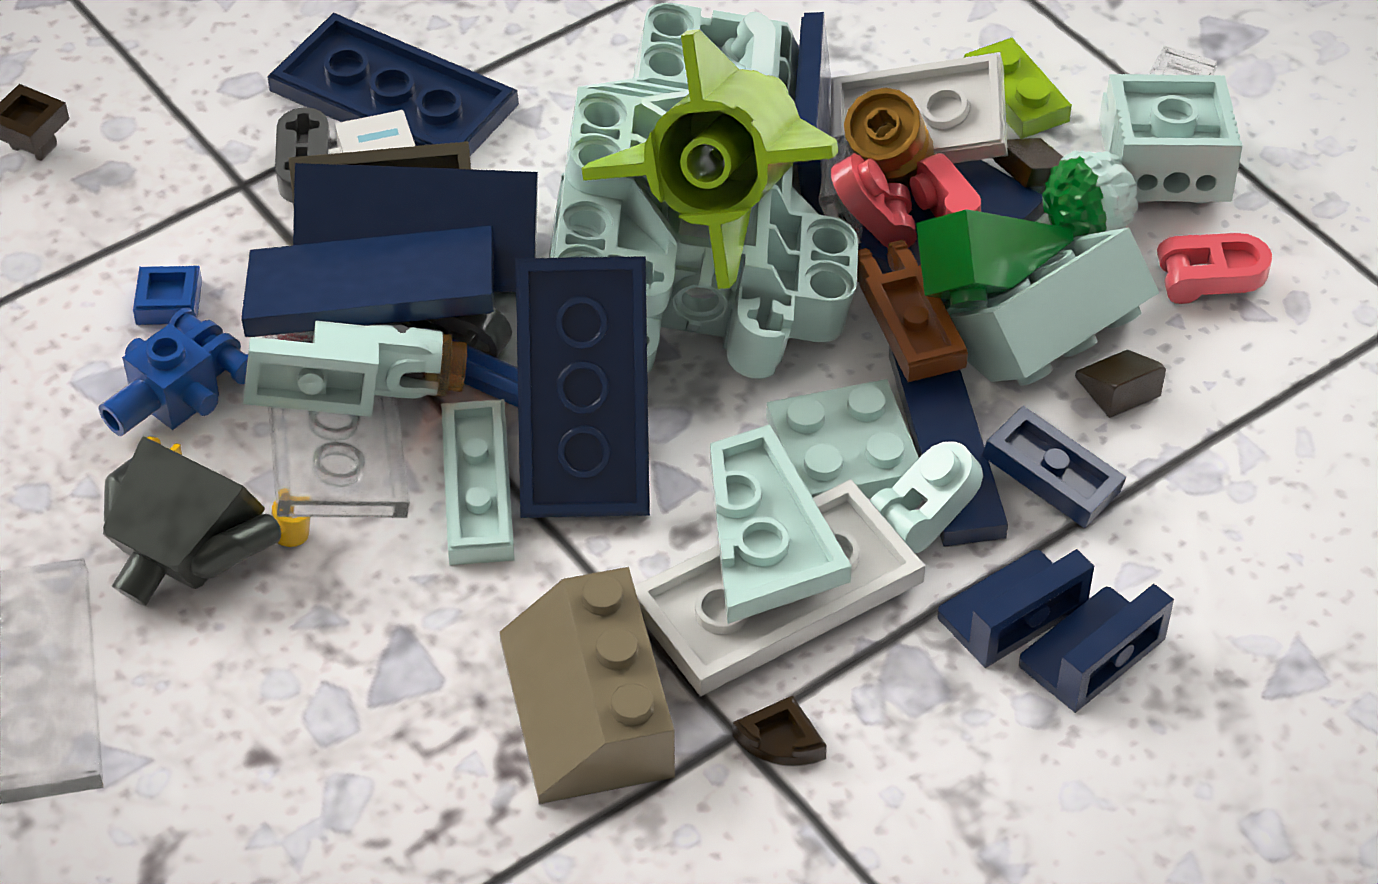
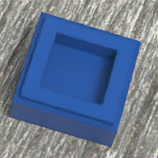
(165, 291)

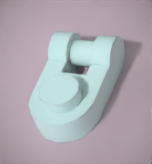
(754, 44)
(943, 477)

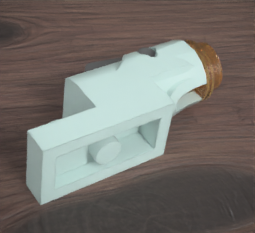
(352, 366)

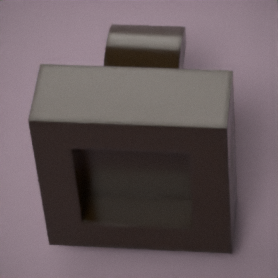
(31, 120)

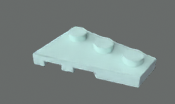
(769, 528)

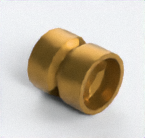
(890, 131)

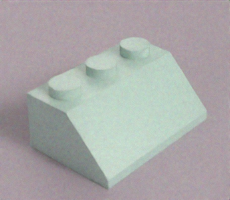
(1057, 308)

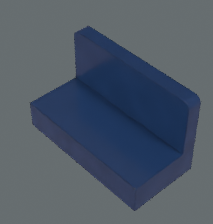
(1017, 604)
(1097, 644)

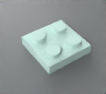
(844, 437)

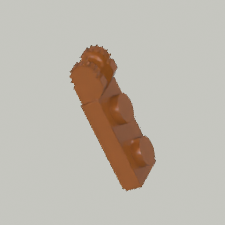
(912, 323)

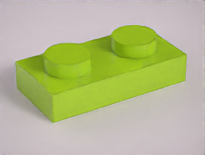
(1030, 96)

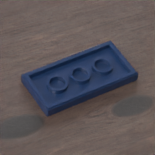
(365, 73)
(381, 201)
(369, 281)
(582, 386)

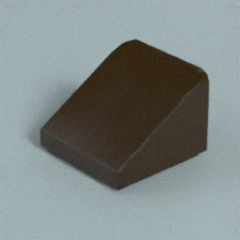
(1122, 381)

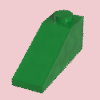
(982, 254)

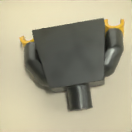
(184, 521)

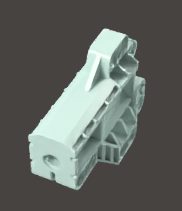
(794, 263)

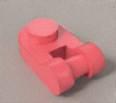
(942, 187)
(873, 201)
(1233, 265)

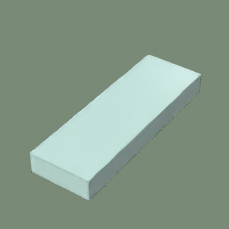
(477, 482)

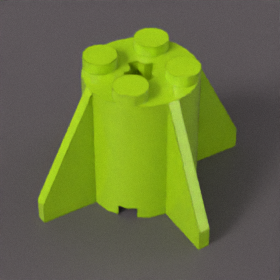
(719, 149)

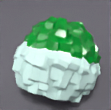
(1090, 193)

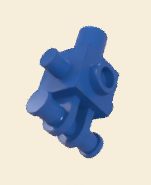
(174, 374)

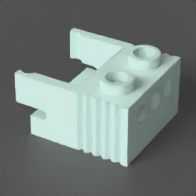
(1173, 135)

